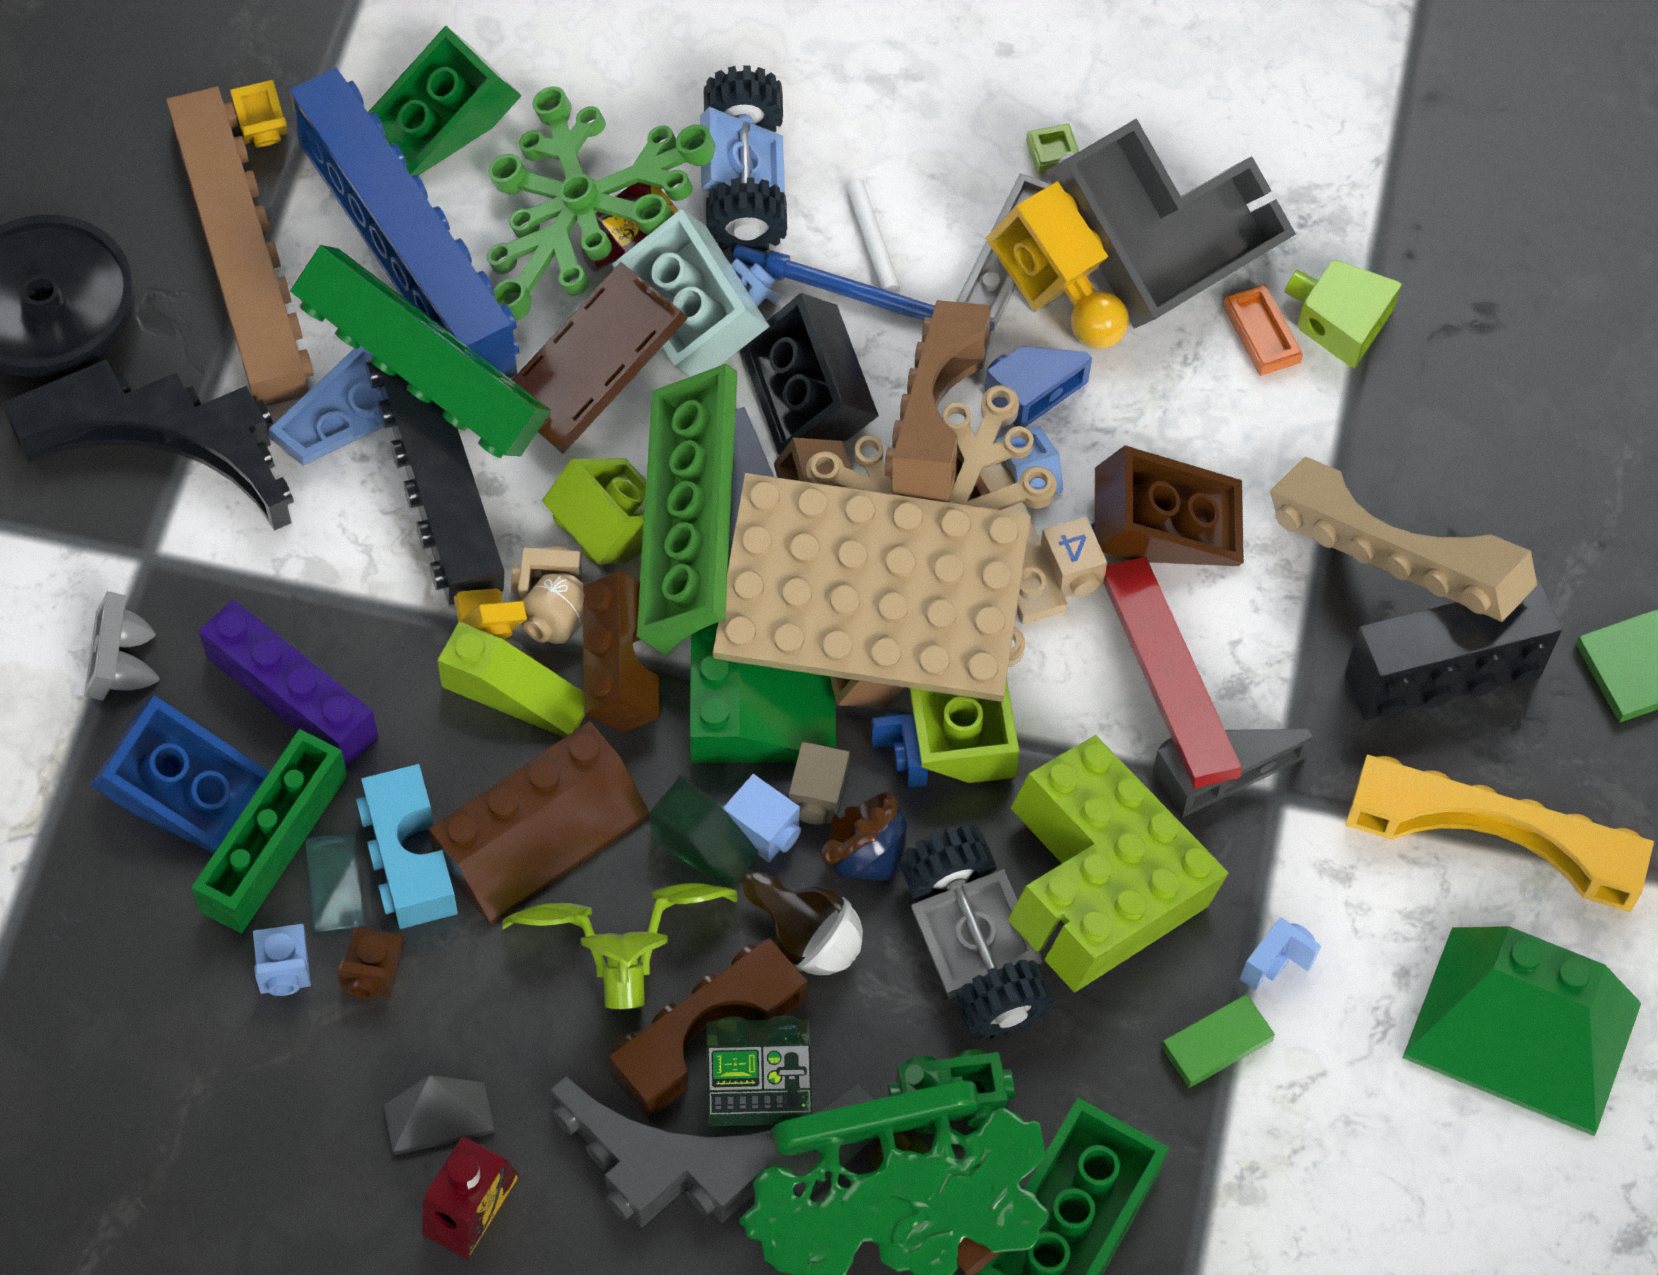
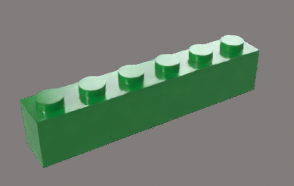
(420, 352)

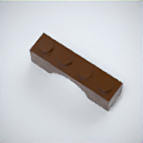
(754, 988)

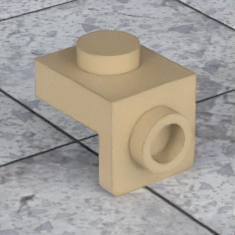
(539, 562)

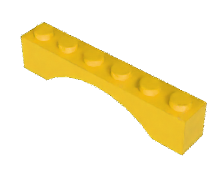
(1595, 859)

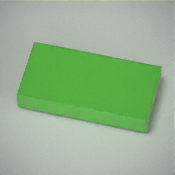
(1217, 1041)

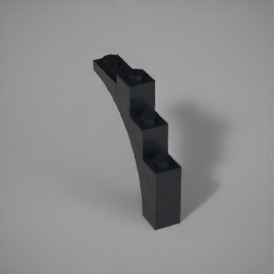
(102, 410)

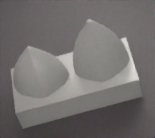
(107, 665)

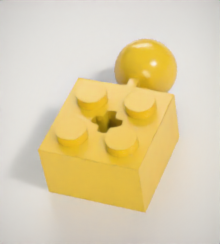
(1051, 255)

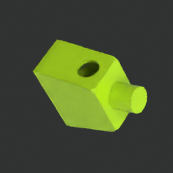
(1344, 308)

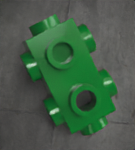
(969, 1065)

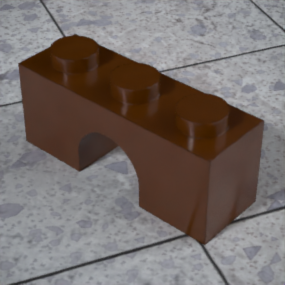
(615, 682)

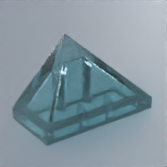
(334, 882)

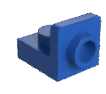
(899, 731)

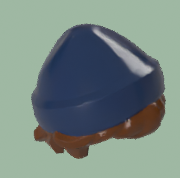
(867, 840)

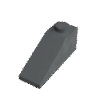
(1258, 751)

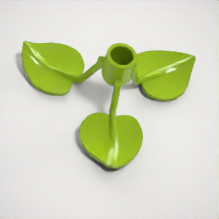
(623, 974)

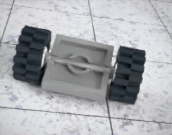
(968, 933)

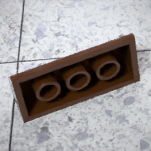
(539, 822)

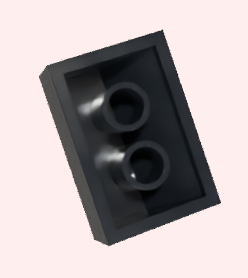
(809, 374)

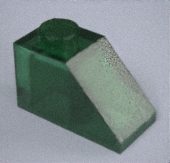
(701, 833)

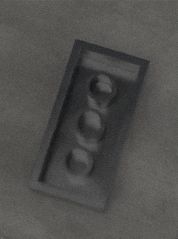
(1448, 655)

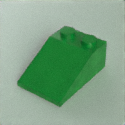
(443, 102)

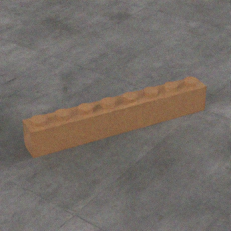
(238, 247)

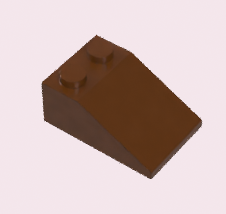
(1167, 511)

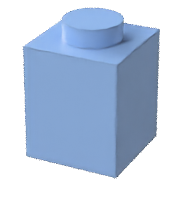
(765, 817)

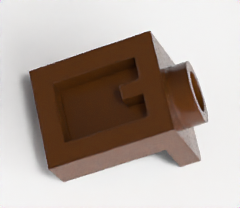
(371, 963)

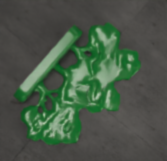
(915, 1201)

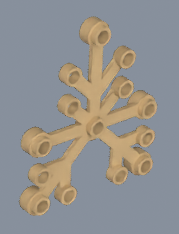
(977, 454)

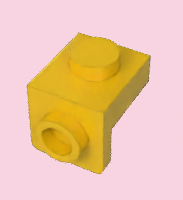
(259, 113)
(488, 613)

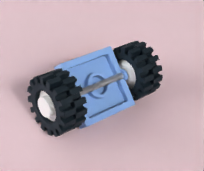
(748, 164)

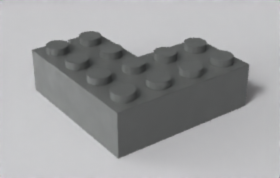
(1163, 242)

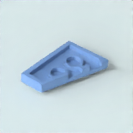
(332, 412)

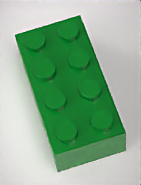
(1093, 1190)

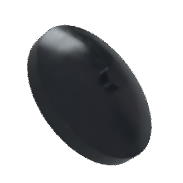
(60, 294)

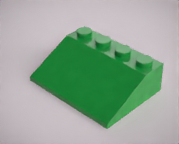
(754, 710)

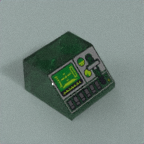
(758, 1071)

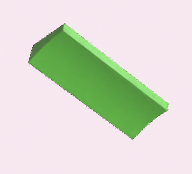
(687, 508)

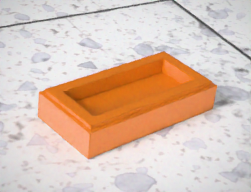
(1262, 329)

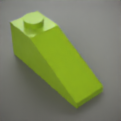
(509, 681)

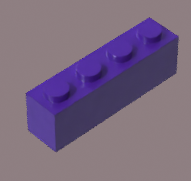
(287, 681)

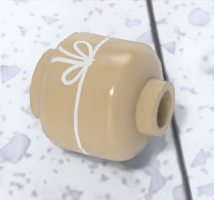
(554, 608)

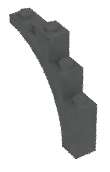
(657, 1165)

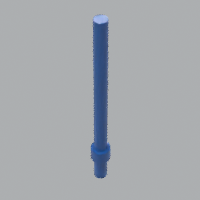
(781, 267)

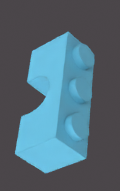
(416, 884)

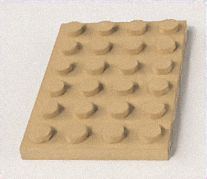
(873, 587)

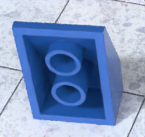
(179, 775)

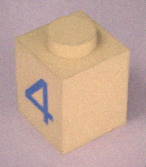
(1074, 557)

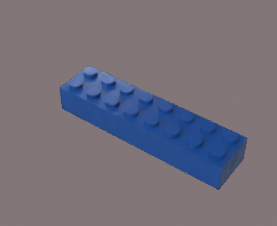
(397, 219)

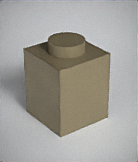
(819, 782)

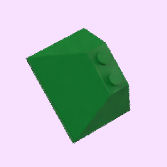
(1525, 1023)

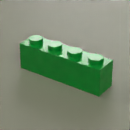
(269, 831)

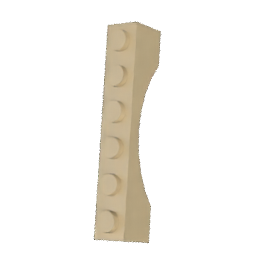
(1474, 571)

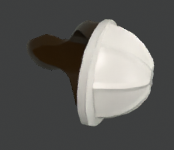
(810, 925)

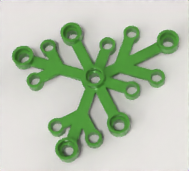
(582, 196)

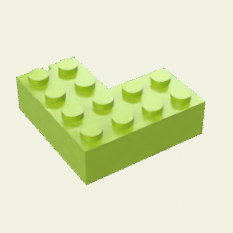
(1123, 869)

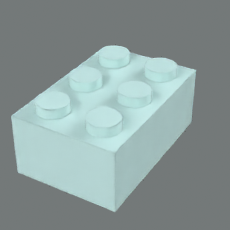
(695, 276)

